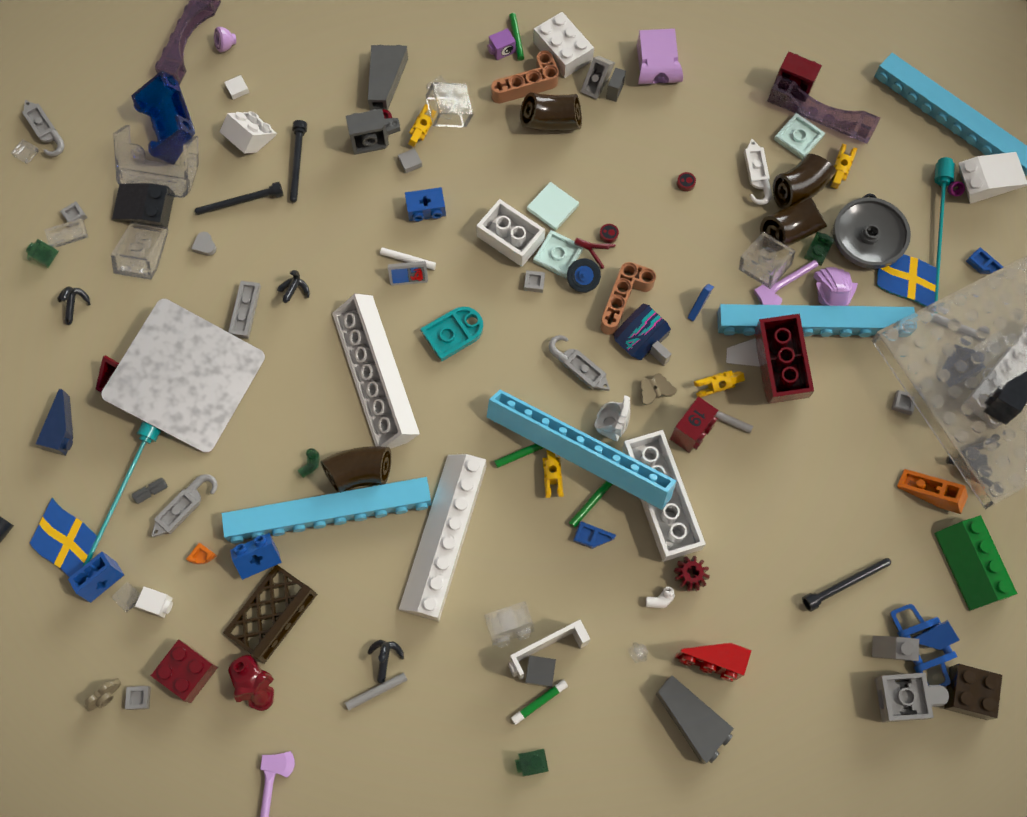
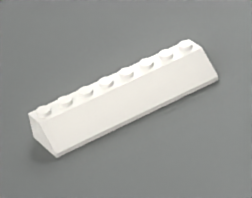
(375, 372)
(443, 536)

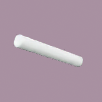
(406, 258)

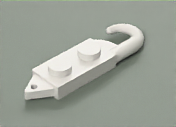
(758, 171)

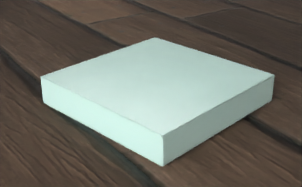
(799, 136)
(553, 206)
(557, 253)

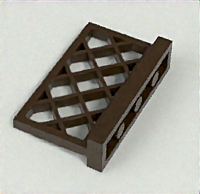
(285, 620)

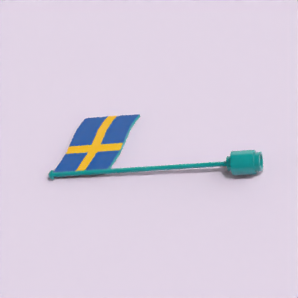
(911, 276)
(69, 540)

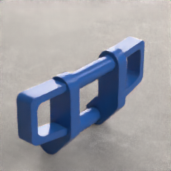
(919, 665)

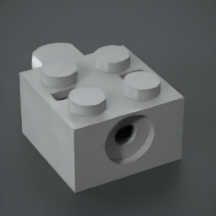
(909, 698)

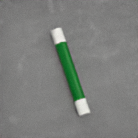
(522, 714)

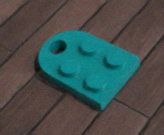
(452, 332)

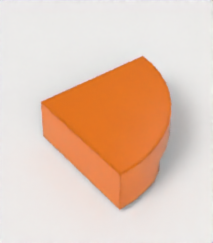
(201, 555)

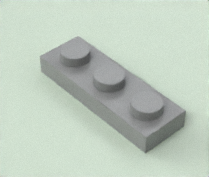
(244, 309)

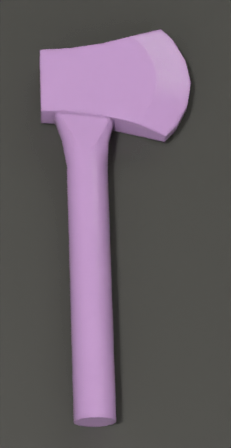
(768, 297)
(272, 764)

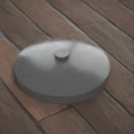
(871, 233)

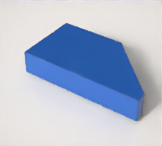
(983, 262)
(700, 302)
(592, 536)
(938, 636)

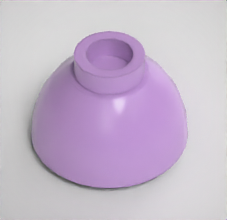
(223, 39)

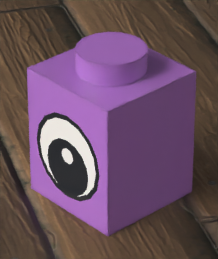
(501, 44)

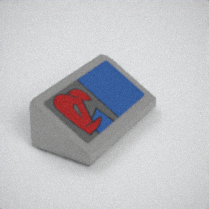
(408, 273)

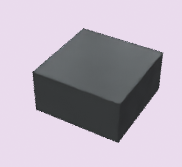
(615, 84)
(540, 671)

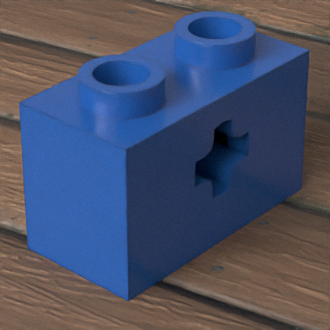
(425, 204)
(255, 556)
(96, 577)

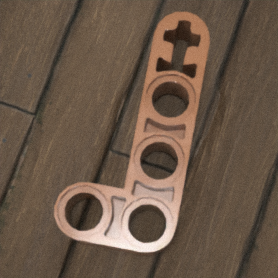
(535, 80)
(621, 298)

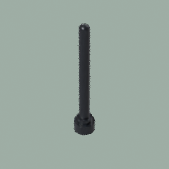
(299, 128)
(273, 190)
(813, 600)

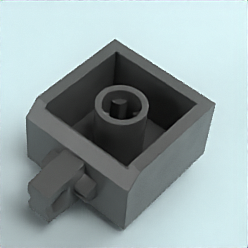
(370, 130)

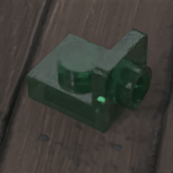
(819, 248)
(41, 253)
(532, 763)

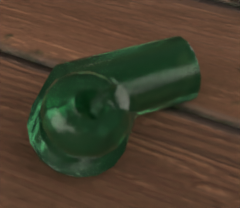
(312, 462)

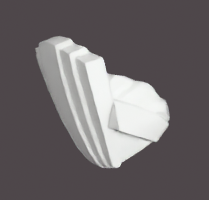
(613, 419)

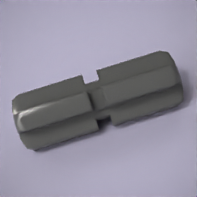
(145, 493)

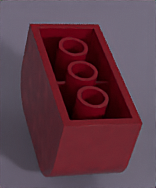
(783, 359)

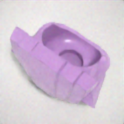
(834, 287)

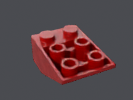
(724, 659)

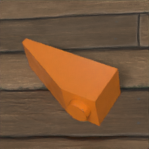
(934, 490)

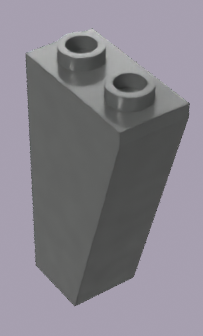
(386, 69)
(696, 721)

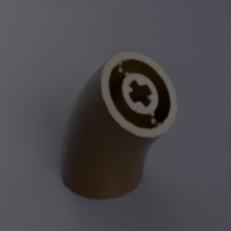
(551, 112)
(803, 180)
(794, 222)
(358, 467)

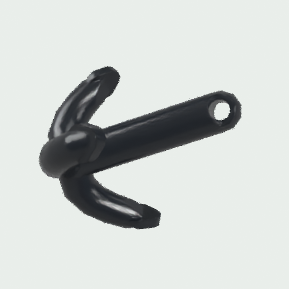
(292, 285)
(69, 294)
(384, 656)

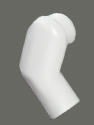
(662, 600)

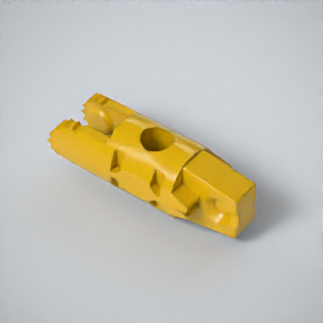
(420, 127)
(842, 165)
(727, 380)
(552, 463)

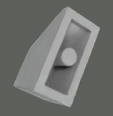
(597, 76)
(895, 648)

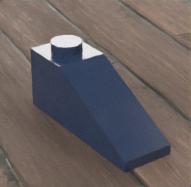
(57, 430)

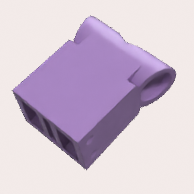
(658, 57)

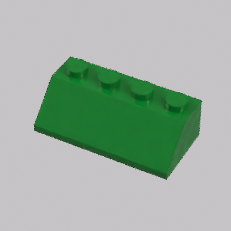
(975, 563)

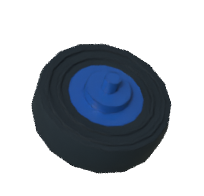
(583, 275)

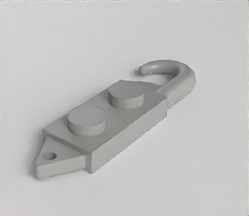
(43, 127)
(580, 365)
(181, 506)

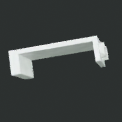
(576, 628)

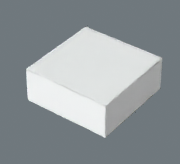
(236, 87)

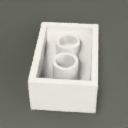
(991, 175)

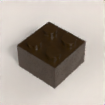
(974, 692)

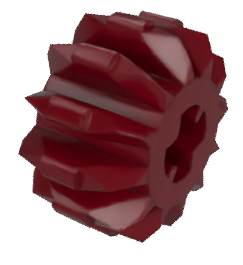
(698, 571)

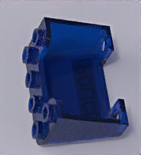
(169, 116)

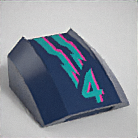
(641, 331)

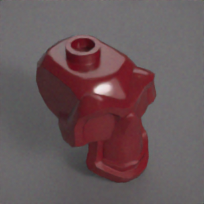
(251, 683)

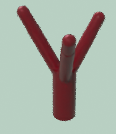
(587, 245)

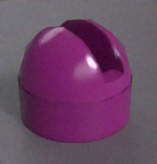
(956, 192)

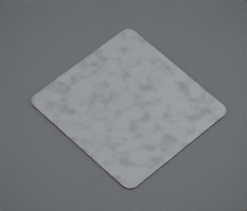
(183, 375)

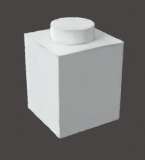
(154, 602)

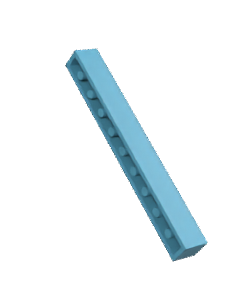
(949, 109)
(815, 319)
(581, 449)
(326, 509)

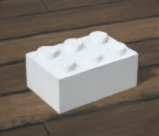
(565, 44)
(510, 232)

